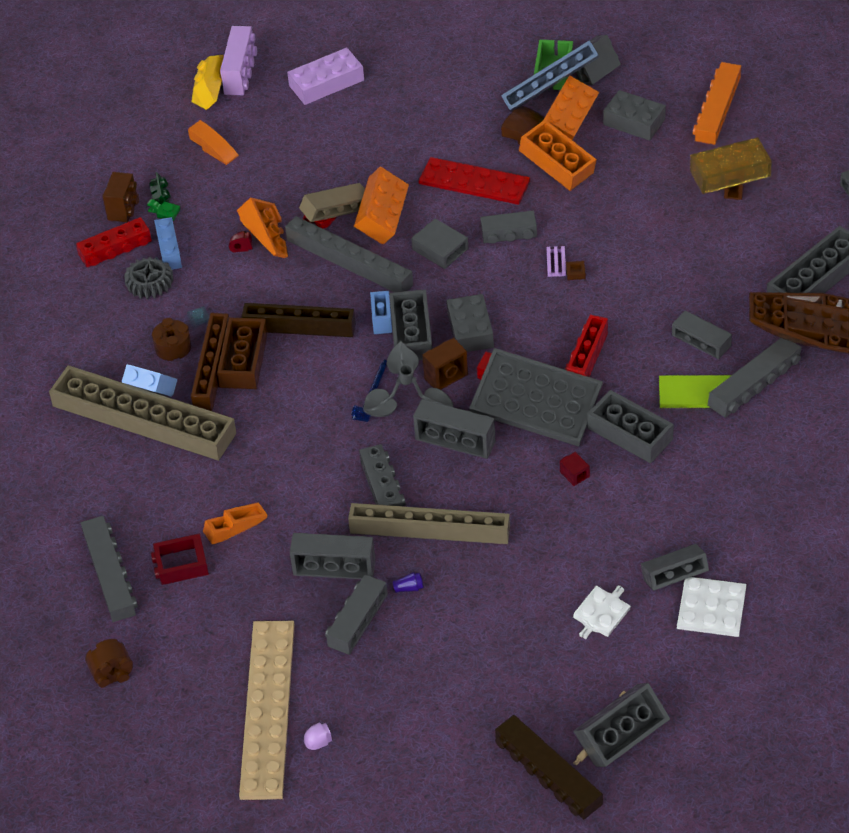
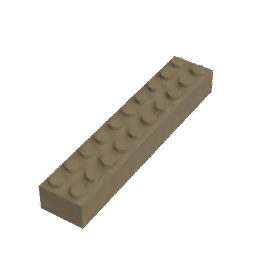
(143, 412)

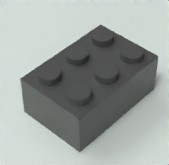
(634, 115)
(470, 322)

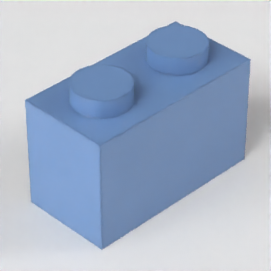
(381, 312)

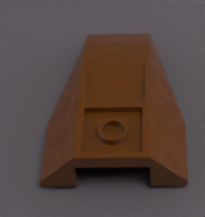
(803, 318)

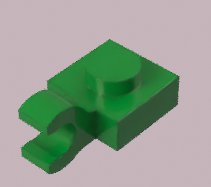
(165, 210)

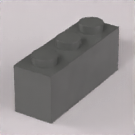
(508, 227)
(701, 334)
(674, 567)

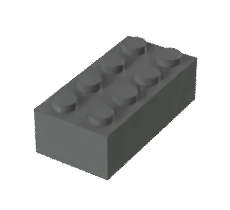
(411, 320)
(630, 426)
(454, 428)
(332, 555)
(621, 725)

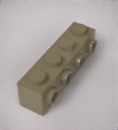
(332, 202)

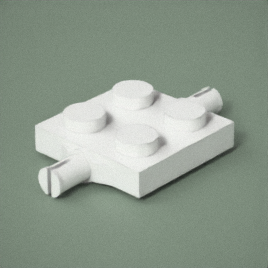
(601, 611)

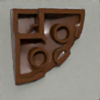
(520, 122)

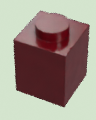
(574, 468)

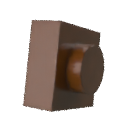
(575, 270)

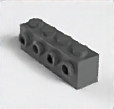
(381, 476)
(356, 614)

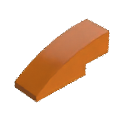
(212, 142)
(233, 522)

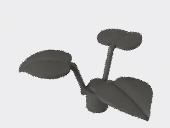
(404, 363)

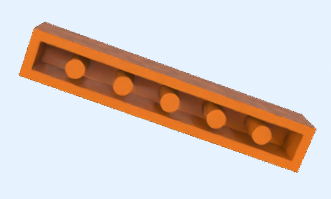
(717, 103)

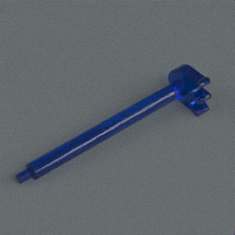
(358, 412)

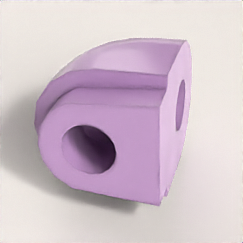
(317, 736)

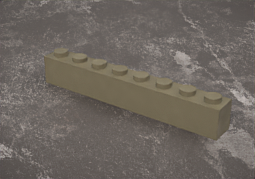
(429, 523)

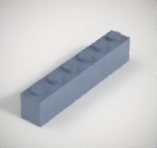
(550, 76)

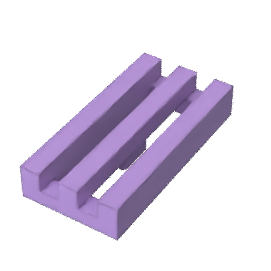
(556, 251)

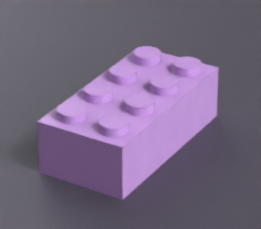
(238, 60)
(325, 76)

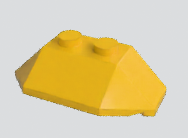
(207, 82)

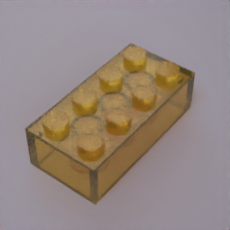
(730, 165)

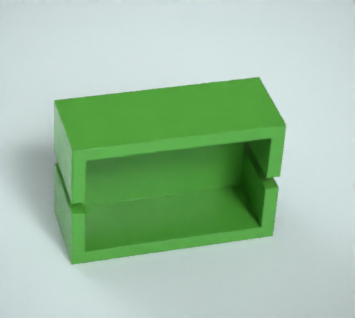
(547, 56)

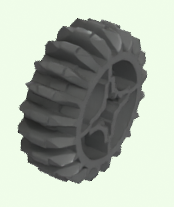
(148, 277)

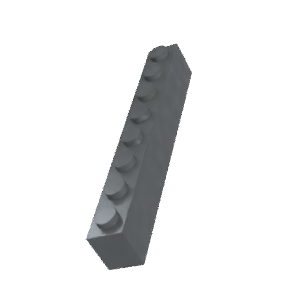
(349, 255)

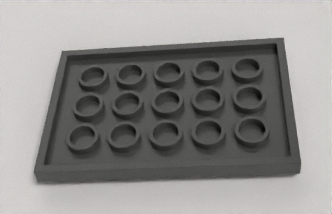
(536, 396)

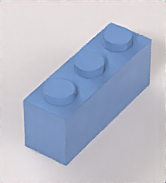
(168, 242)

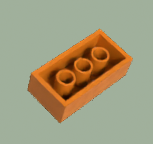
(571, 106)
(557, 155)
(381, 205)

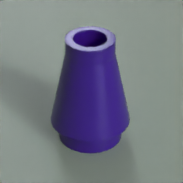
(409, 583)

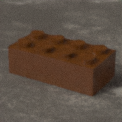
(242, 353)

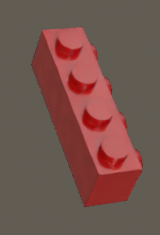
(113, 242)
(588, 346)

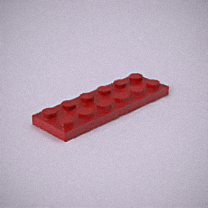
(474, 180)

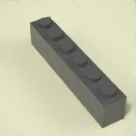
(754, 377)
(108, 568)

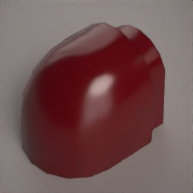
(240, 242)

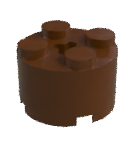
(171, 339)
(109, 662)

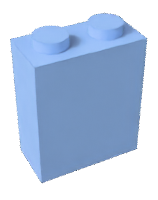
(149, 380)

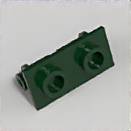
(159, 189)

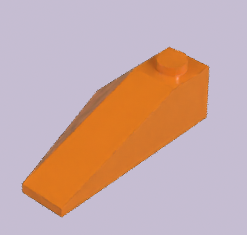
(262, 221)

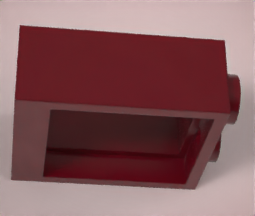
(181, 572)

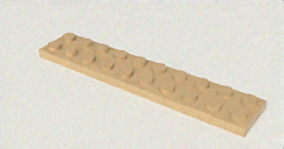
(267, 711)

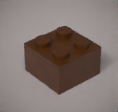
(120, 197)
(445, 364)

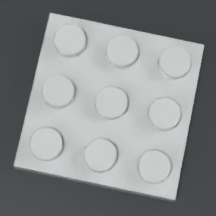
(711, 606)

